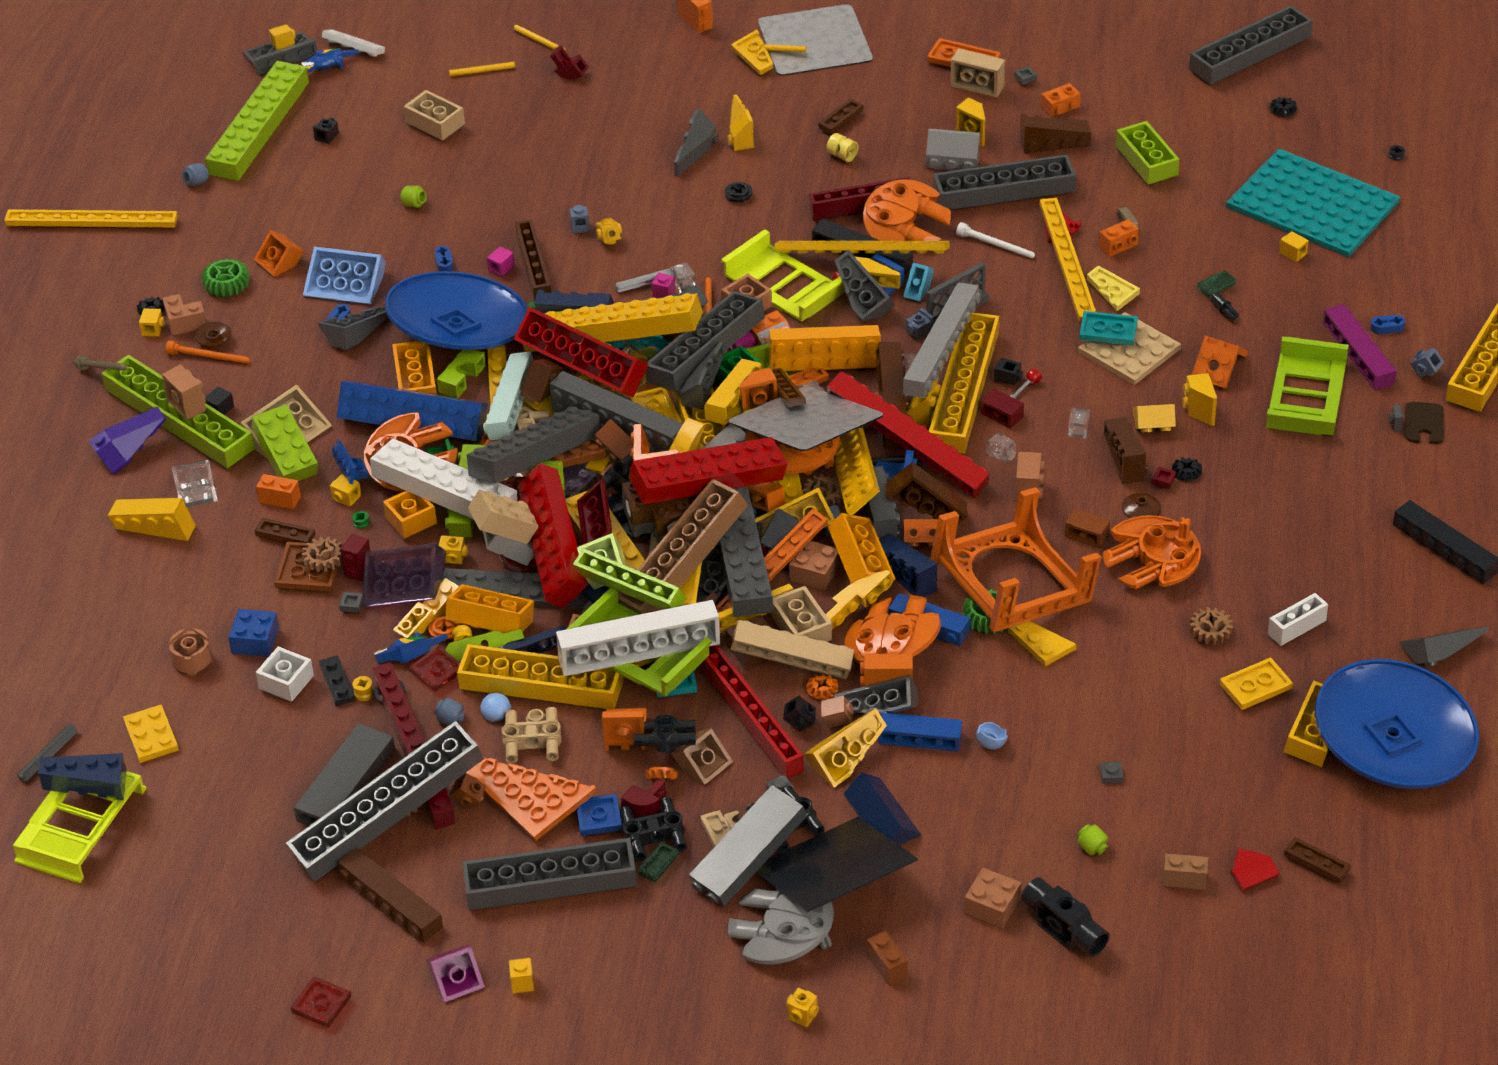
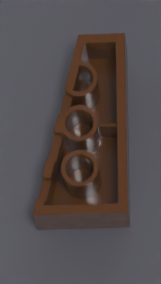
(539, 377)

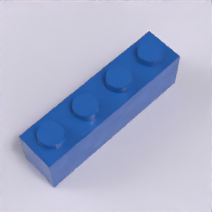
(953, 625)
(921, 732)

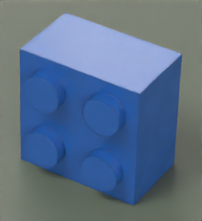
(253, 632)

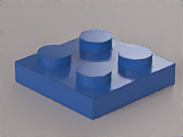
(599, 815)

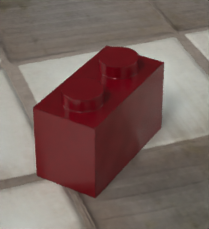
(1002, 408)
(353, 556)

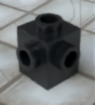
(799, 713)

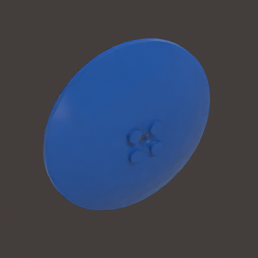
(455, 310)
(1382, 696)

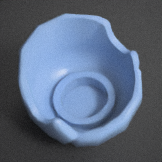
(494, 706)
(991, 735)

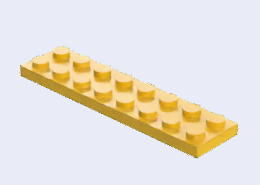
(855, 471)

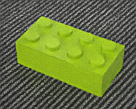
(1147, 152)
(284, 444)

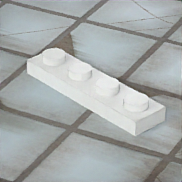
(350, 41)

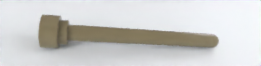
(83, 362)

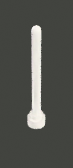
(964, 230)

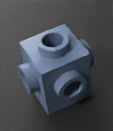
(1427, 362)

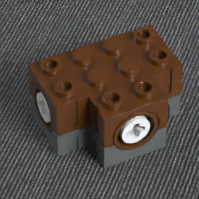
(652, 517)

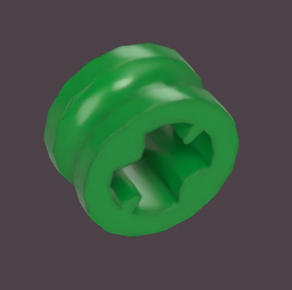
(361, 519)

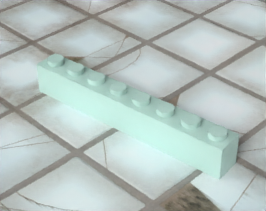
(508, 400)

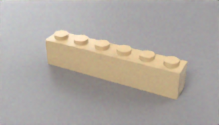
(792, 649)

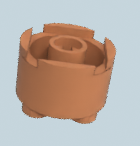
(190, 651)

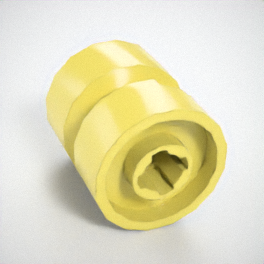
(842, 147)

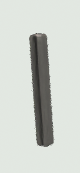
(48, 751)

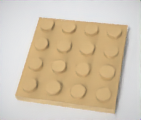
(1132, 362)

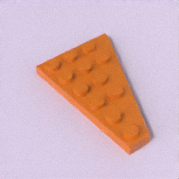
(529, 797)

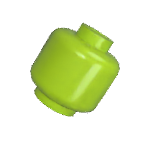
(413, 196)
(1092, 839)

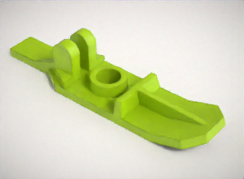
(495, 639)

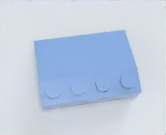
(344, 275)

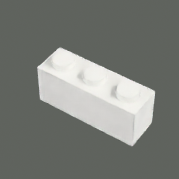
(1297, 619)

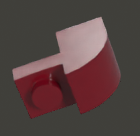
(568, 67)
(644, 802)

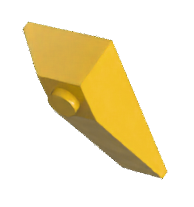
(740, 126)

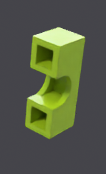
(453, 380)

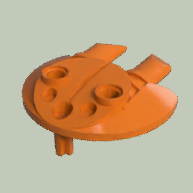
(902, 210)
(406, 430)
(804, 461)
(1161, 544)
(895, 632)

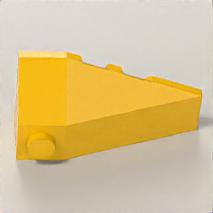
(841, 752)

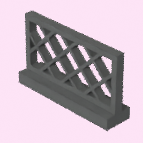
(302, 50)
(942, 288)

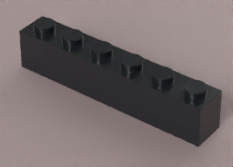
(831, 231)
(1446, 541)

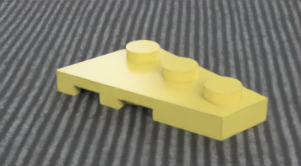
(1112, 288)

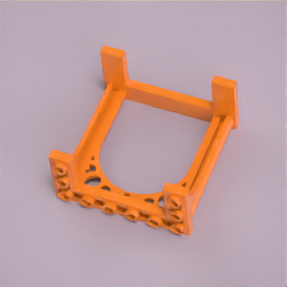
(1026, 529)

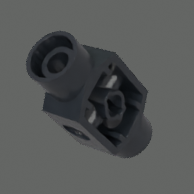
(1064, 917)

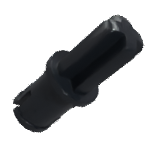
(1224, 306)

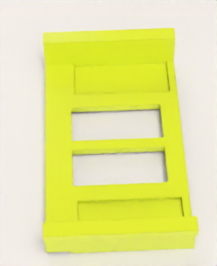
(761, 258)
(60, 850)

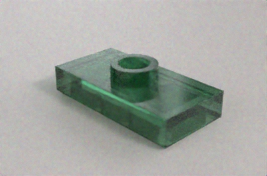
(1216, 283)
(658, 862)

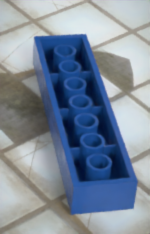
(380, 403)

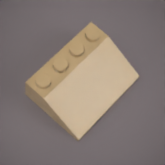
(305, 413)

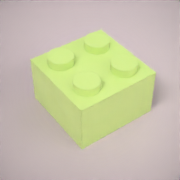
(605, 546)

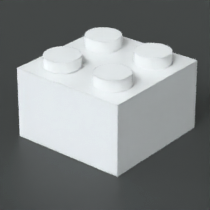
(284, 674)

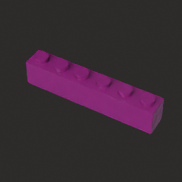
(1361, 348)

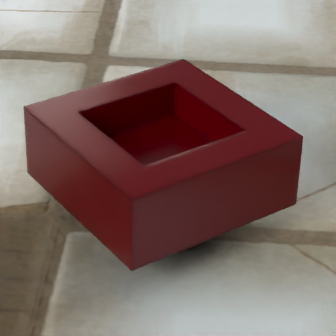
(1163, 477)

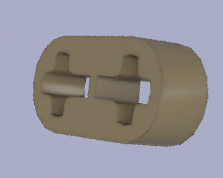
(1124, 214)

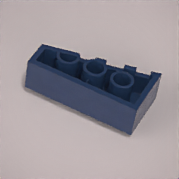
(557, 301)
(910, 566)
(85, 774)

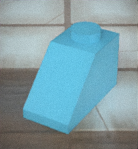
(918, 281)

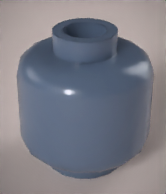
(195, 174)
(449, 711)

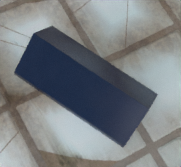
(880, 809)

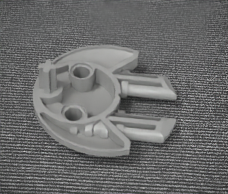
(786, 928)

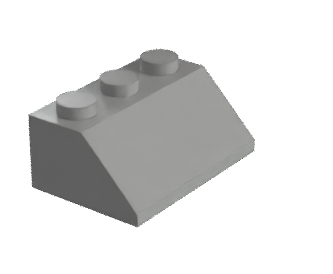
(952, 149)

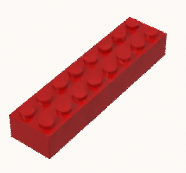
(581, 352)
(691, 471)
(554, 539)

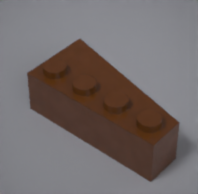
(1053, 134)
(1125, 450)
(923, 492)

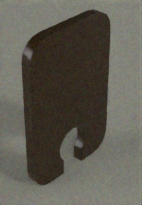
(1424, 418)

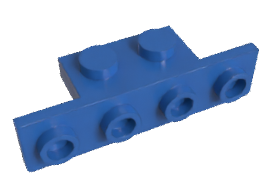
(351, 467)

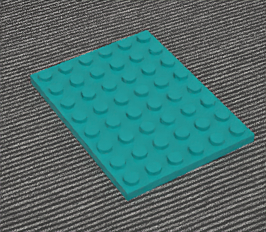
(1313, 202)

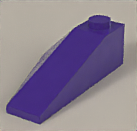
(122, 440)

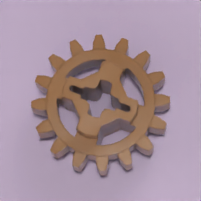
(828, 486)
(322, 554)
(1211, 625)

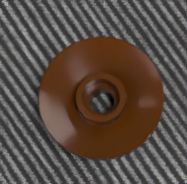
(213, 334)
(1140, 505)

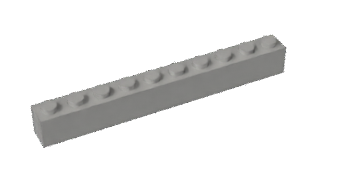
(941, 340)

